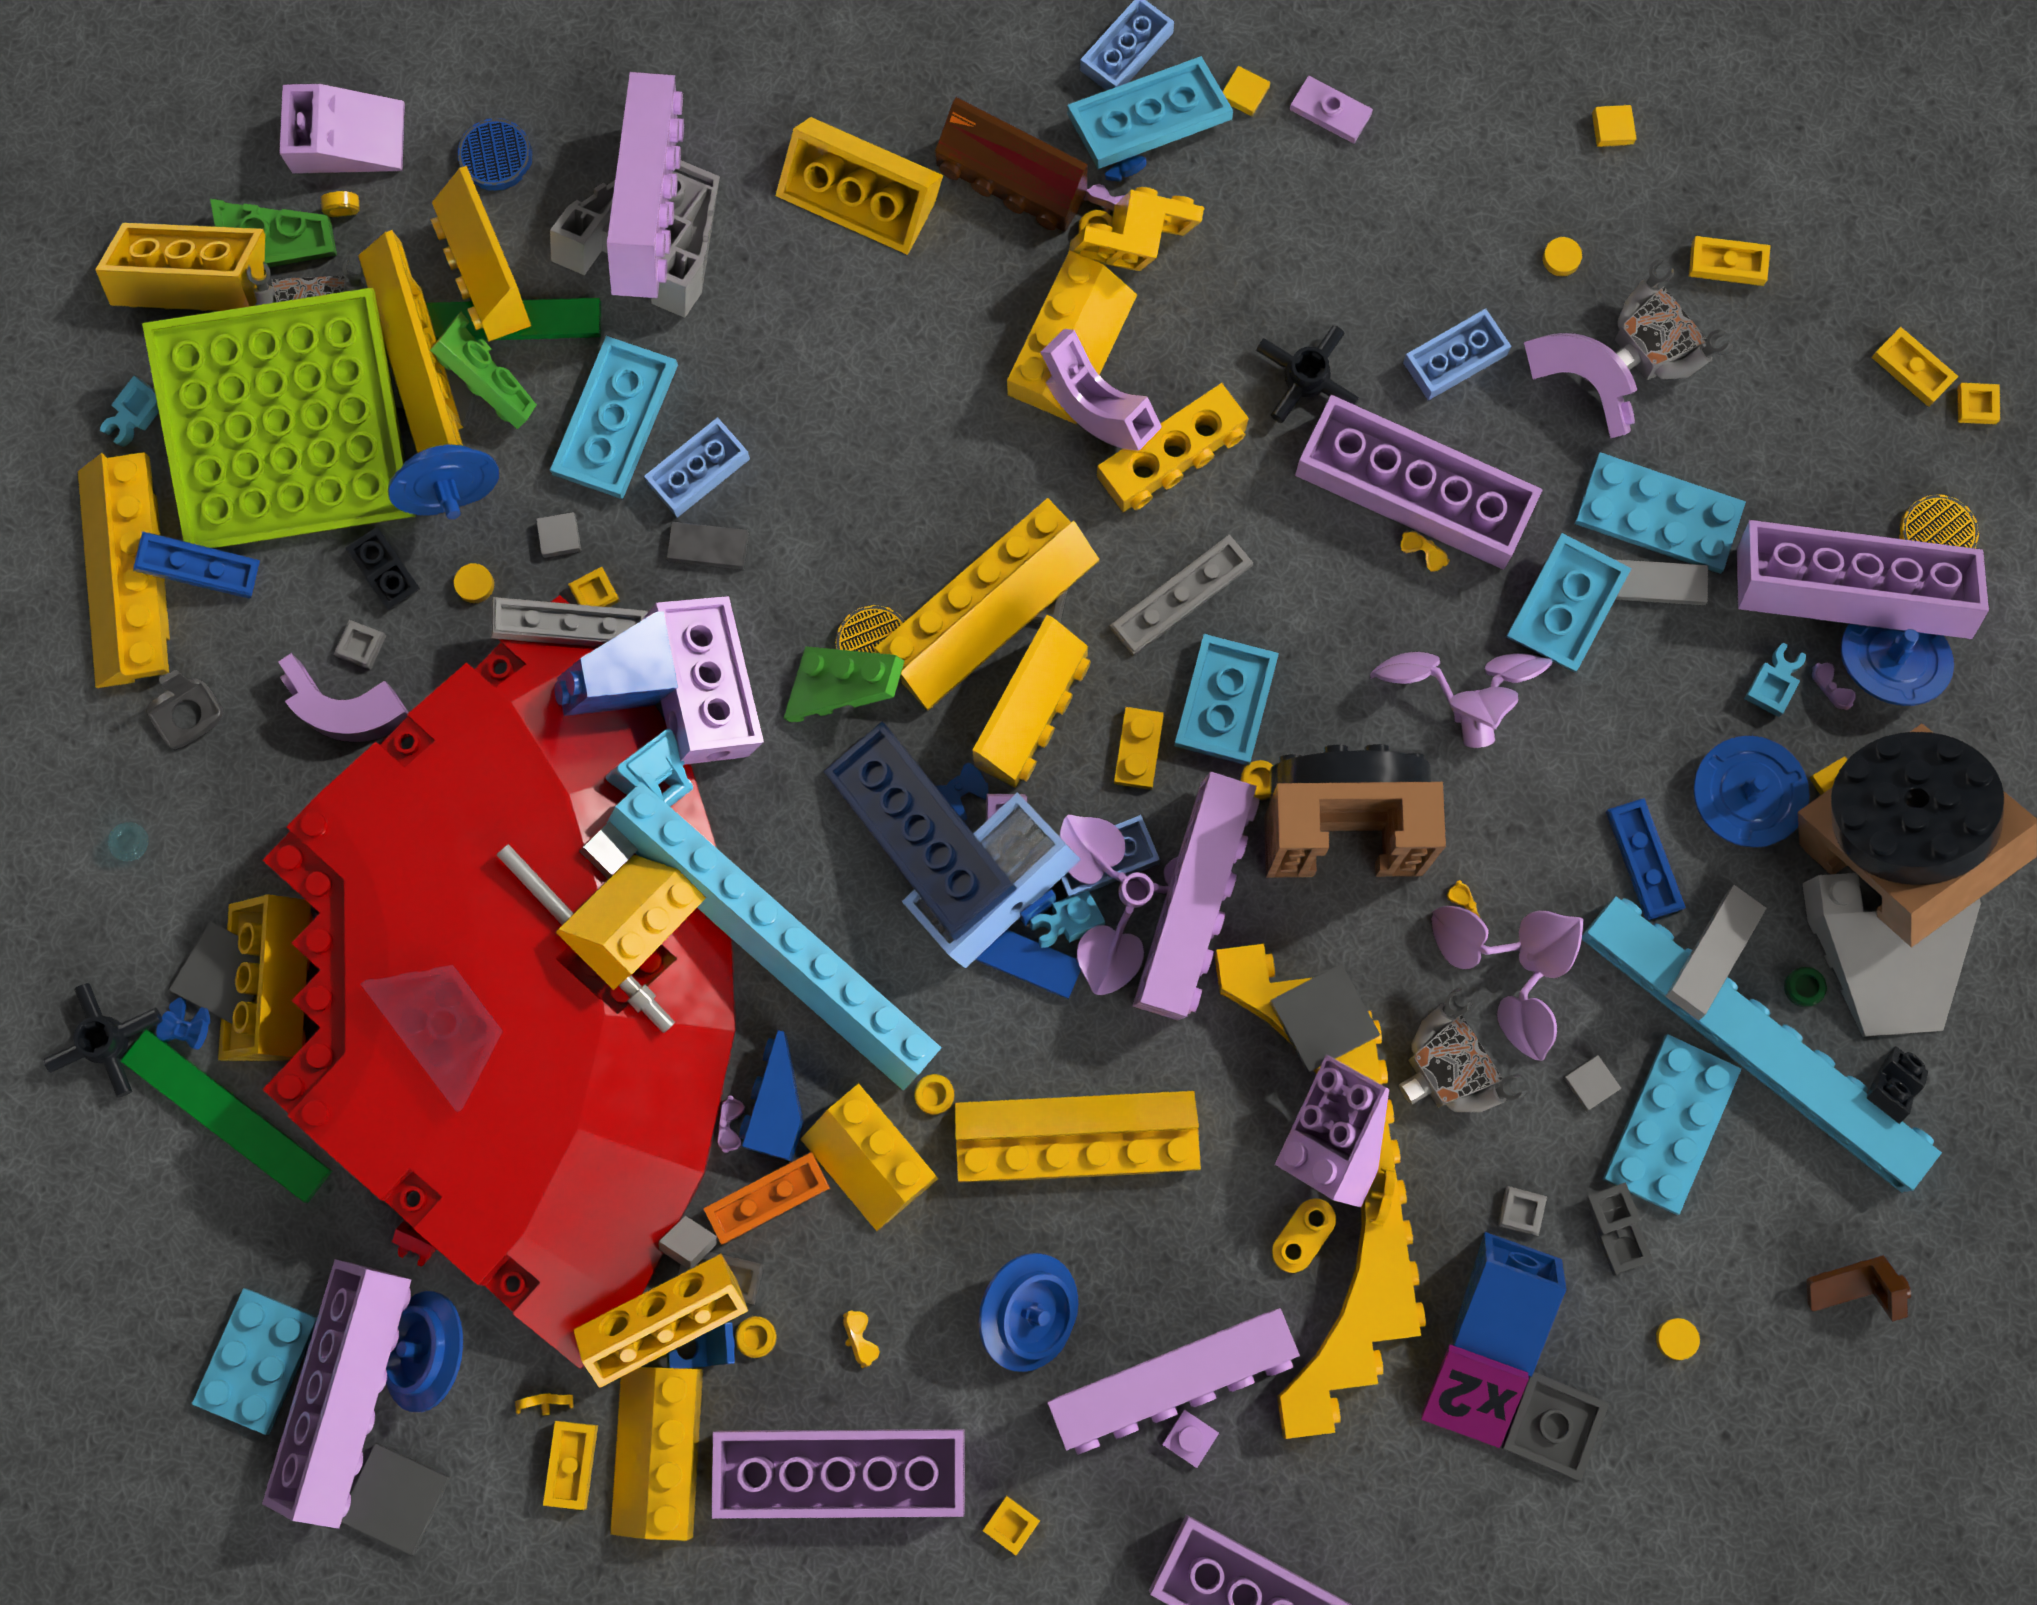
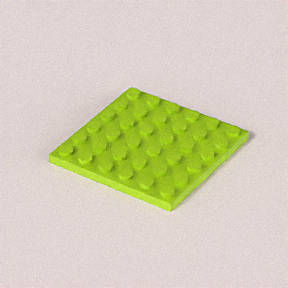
(277, 418)

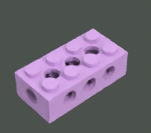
(714, 702)

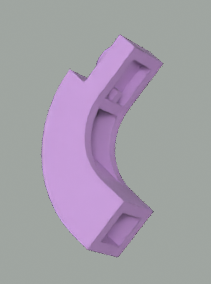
(1592, 361)
(1094, 404)
(351, 720)

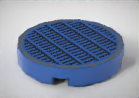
(495, 153)

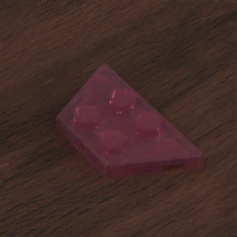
(440, 1026)

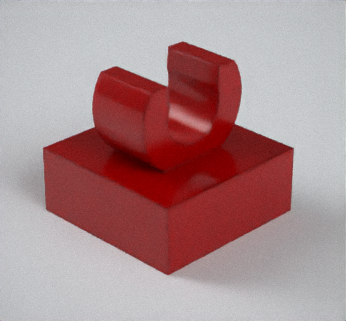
(410, 1240)

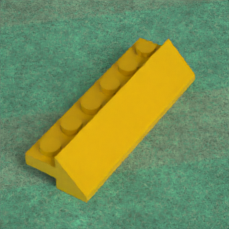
(408, 343)
(989, 603)
(124, 605)
(1077, 1136)

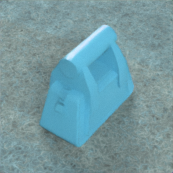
(652, 765)

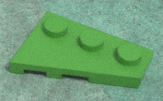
(288, 233)
(473, 364)
(840, 679)

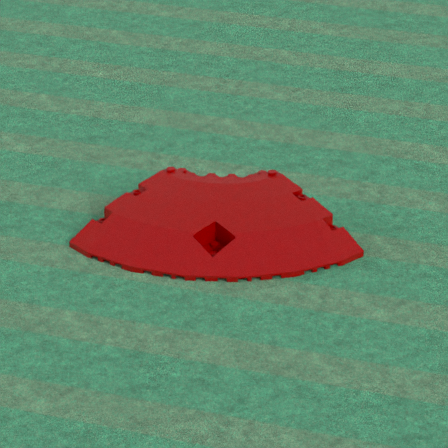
(586, 1110)

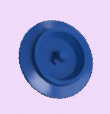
(443, 480)
(1897, 664)
(1750, 791)
(1028, 1312)
(426, 1353)

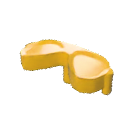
(1435, 557)
(1461, 895)
(1385, 1196)
(864, 1351)
(544, 1399)

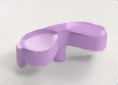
(1099, 195)
(1840, 697)
(727, 1138)

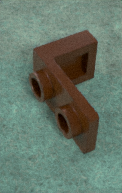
(1860, 1280)

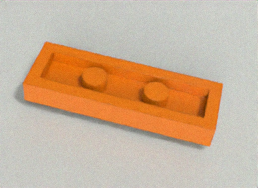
(766, 1198)

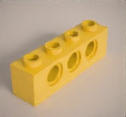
(1212, 409)
(660, 1320)

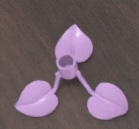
(1475, 710)
(1545, 946)
(1103, 954)

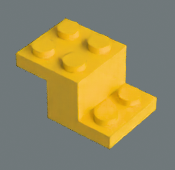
(1137, 229)

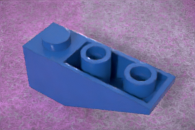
(777, 1111)

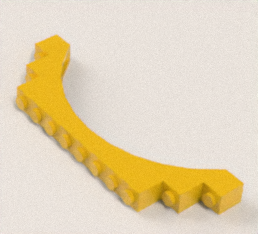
(1381, 1293)

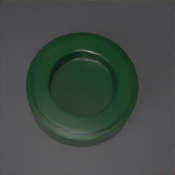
(1805, 987)

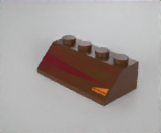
(1011, 166)

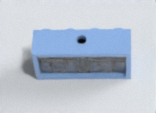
(1029, 856)

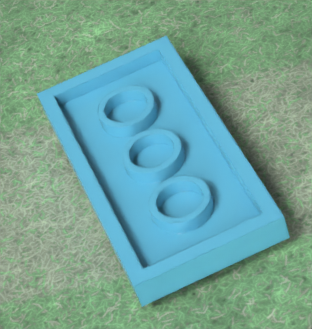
(1149, 112)
(614, 417)
(1660, 512)
(1672, 1124)

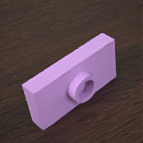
(1331, 109)

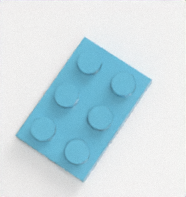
(1568, 602)
(1226, 699)
(255, 1361)

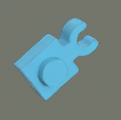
(136, 408)
(1774, 685)
(1071, 917)

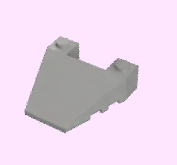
(584, 227)
(1881, 976)

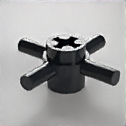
(1300, 384)
(89, 1033)

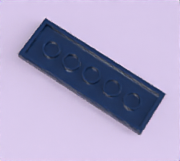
(920, 831)

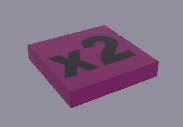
(1474, 1396)

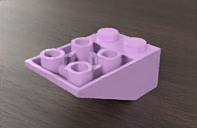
(340, 130)
(1338, 1134)

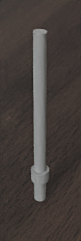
(640, 996)

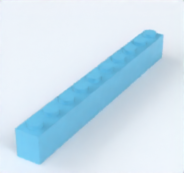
(777, 939)
(1767, 1049)

